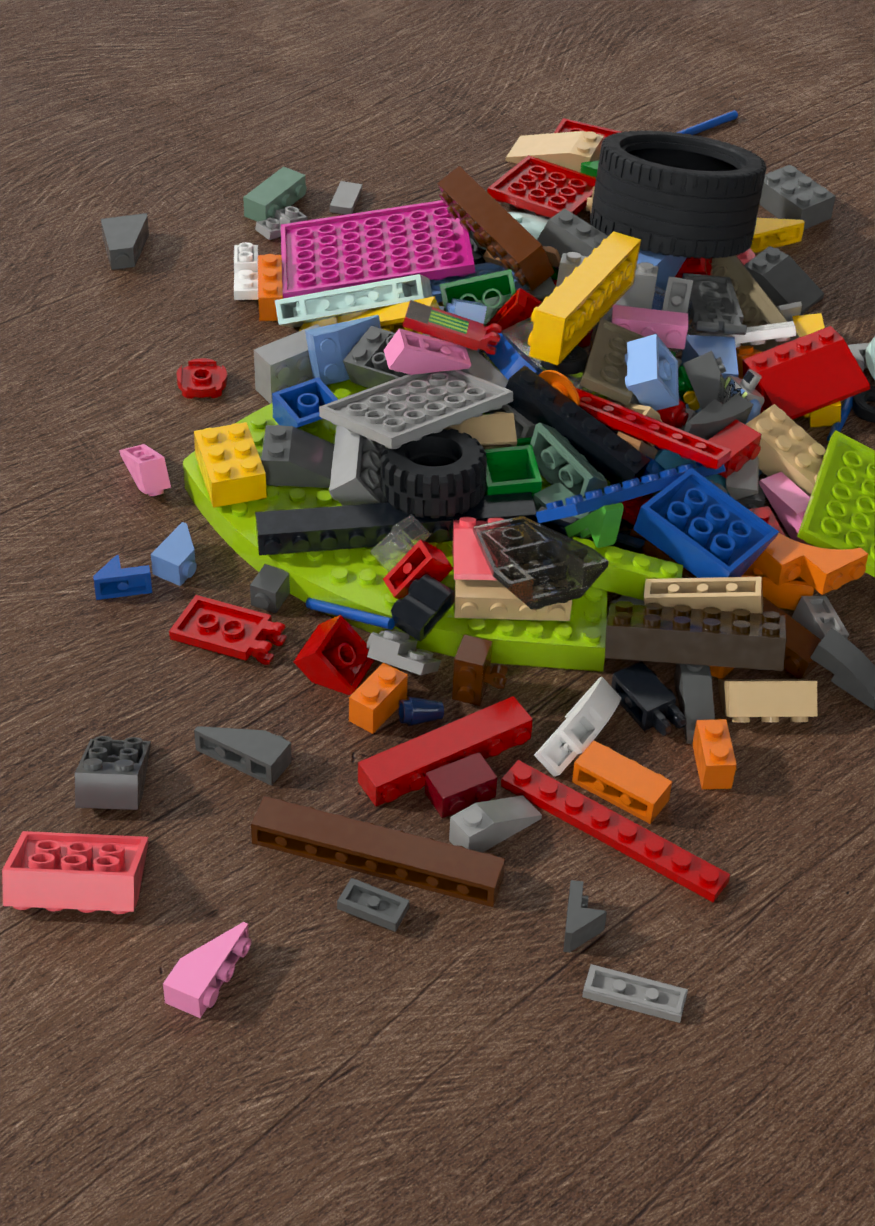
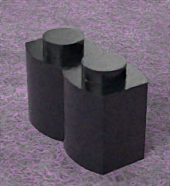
(422, 607)

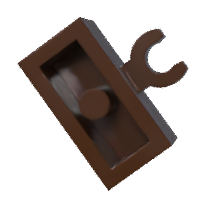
(474, 671)

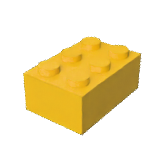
(230, 464)

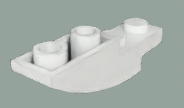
(246, 271)
(579, 728)

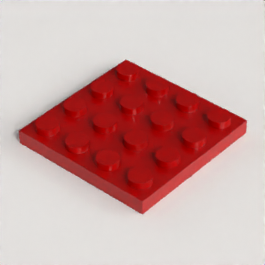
(543, 188)

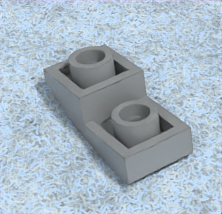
(271, 227)

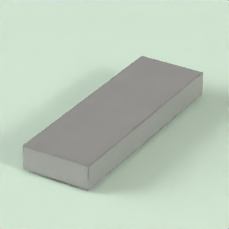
(635, 993)

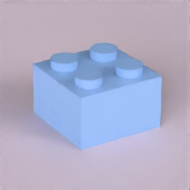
(652, 373)

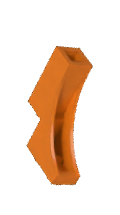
(819, 567)

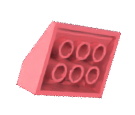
(74, 872)

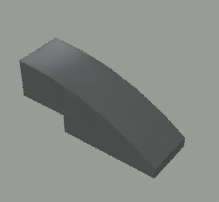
(718, 416)
(851, 667)

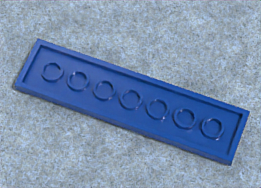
(615, 493)

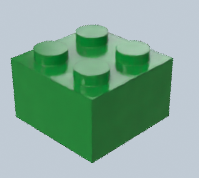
(512, 471)

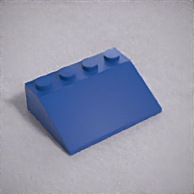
(704, 528)

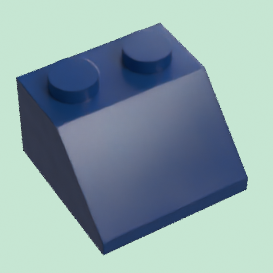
(301, 403)

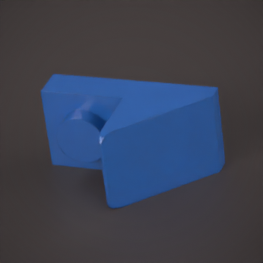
(117, 582)

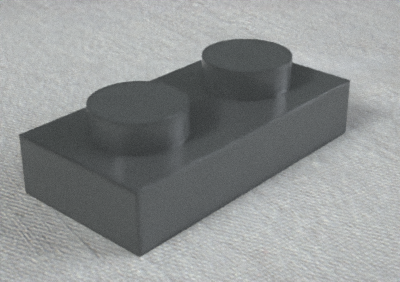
(373, 904)

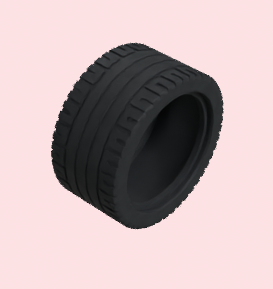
(678, 193)

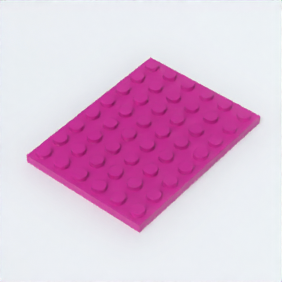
(373, 248)

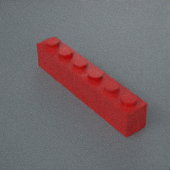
(404, 766)

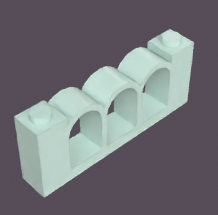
(332, 303)

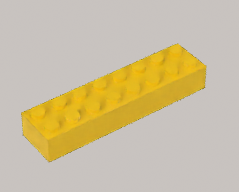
(583, 298)

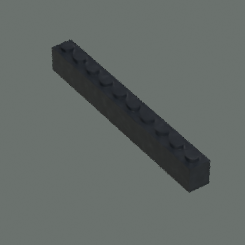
(368, 524)

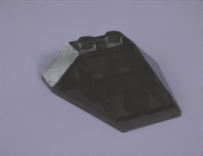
(537, 561)

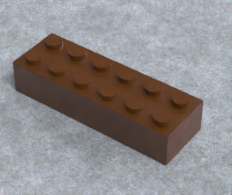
(495, 228)

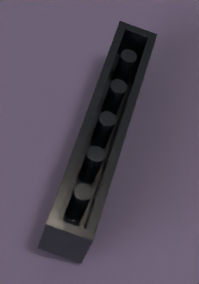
(596, 442)

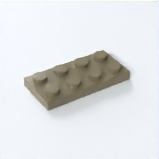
(606, 362)

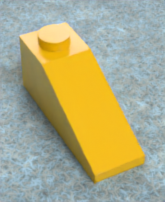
(776, 233)

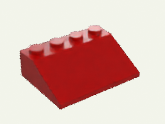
(807, 373)

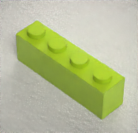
(629, 570)

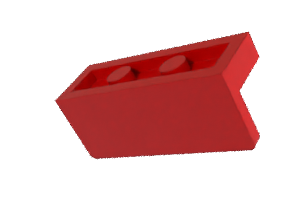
(515, 309)

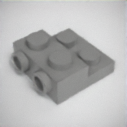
(399, 651)

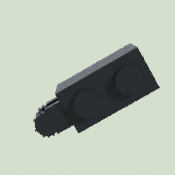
(647, 699)

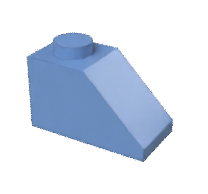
(175, 557)

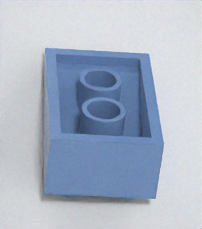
(332, 343)

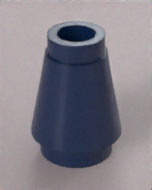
(418, 711)

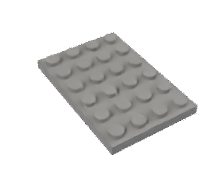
(415, 406)

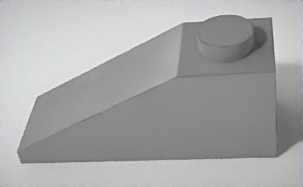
(491, 822)

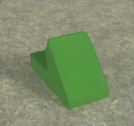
(600, 525)

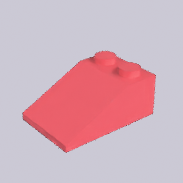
(467, 555)

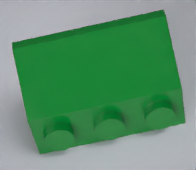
(489, 289)

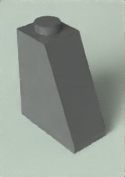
(124, 239)

